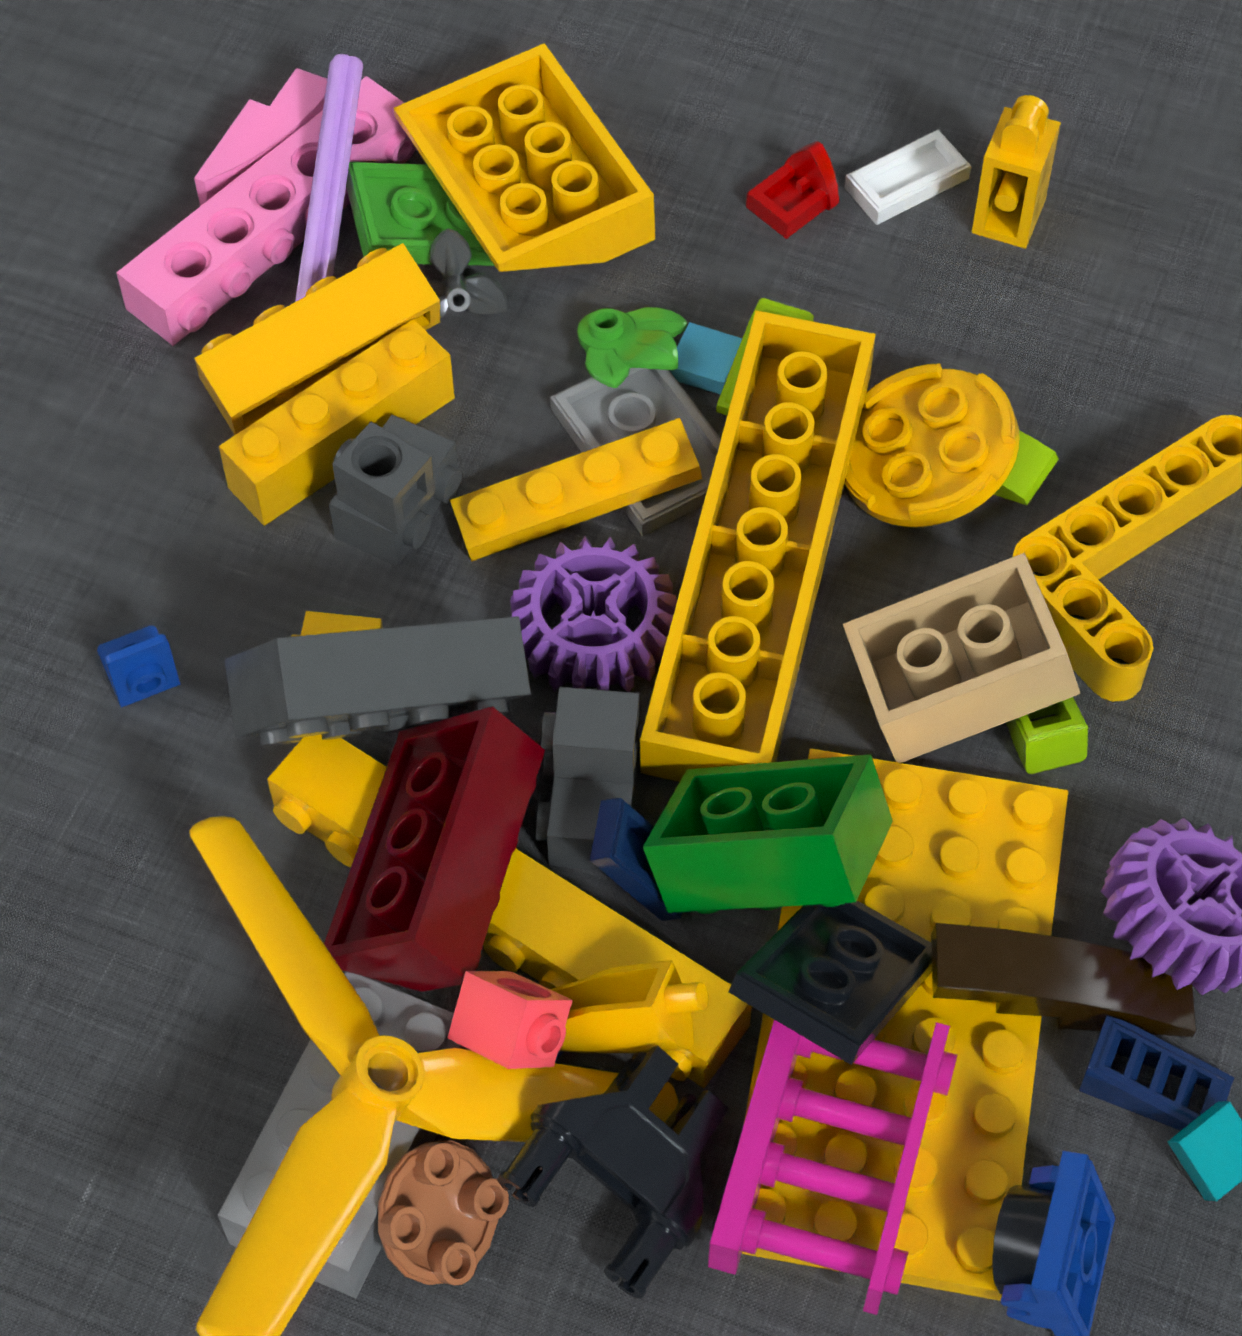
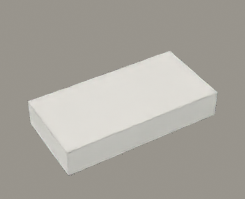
(907, 177)

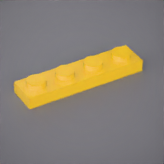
(576, 489)

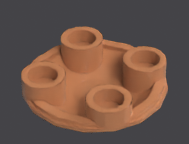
(439, 1212)

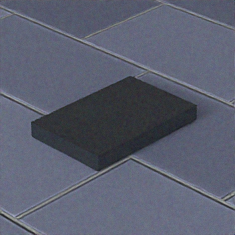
(835, 975)

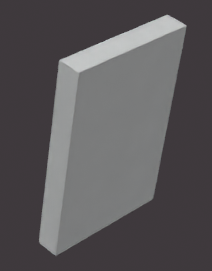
(646, 398)

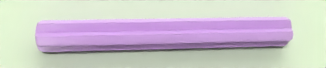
(330, 171)

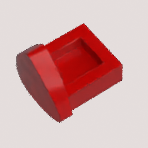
(796, 191)

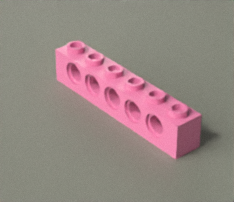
(249, 224)

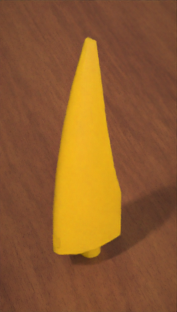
(632, 1010)

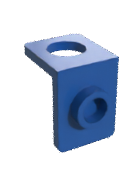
(139, 665)

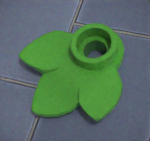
(629, 340)

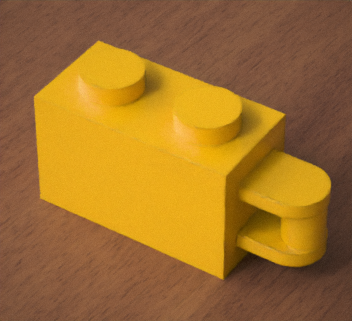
(1016, 172)

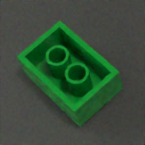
(769, 835)

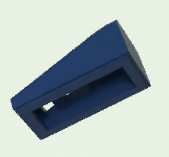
(1142, 1047)

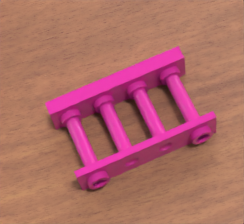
(763, 1162)

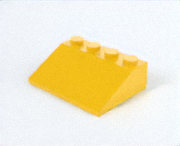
(531, 166)

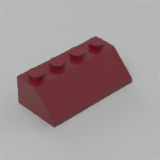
(435, 851)

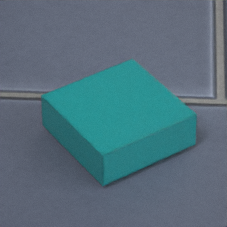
(1212, 1150)

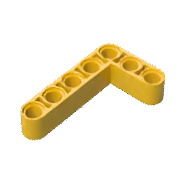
(1165, 496)

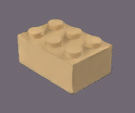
(961, 658)

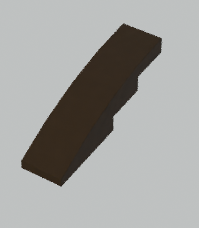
(1057, 979)

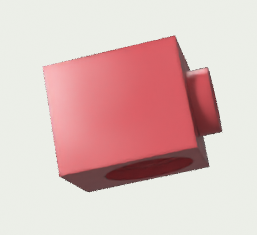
(510, 1019)

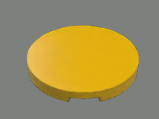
(931, 446)

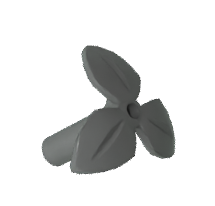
(476, 292)

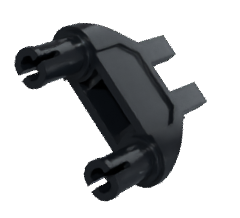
(631, 1153)

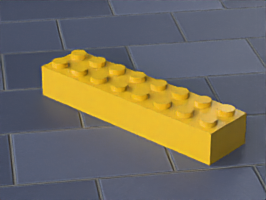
(758, 549)

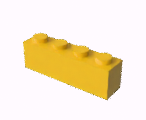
(314, 335)
(294, 446)

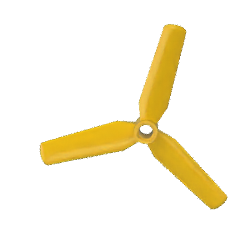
(349, 1139)

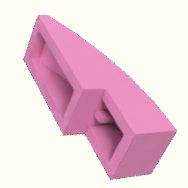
(260, 130)

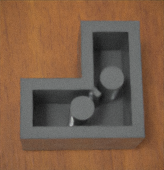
(589, 759)

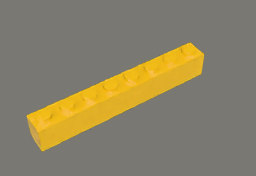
(540, 918)

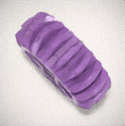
(596, 593)
(1180, 903)

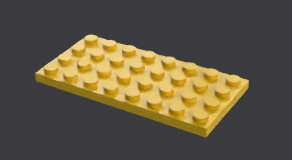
(958, 856)

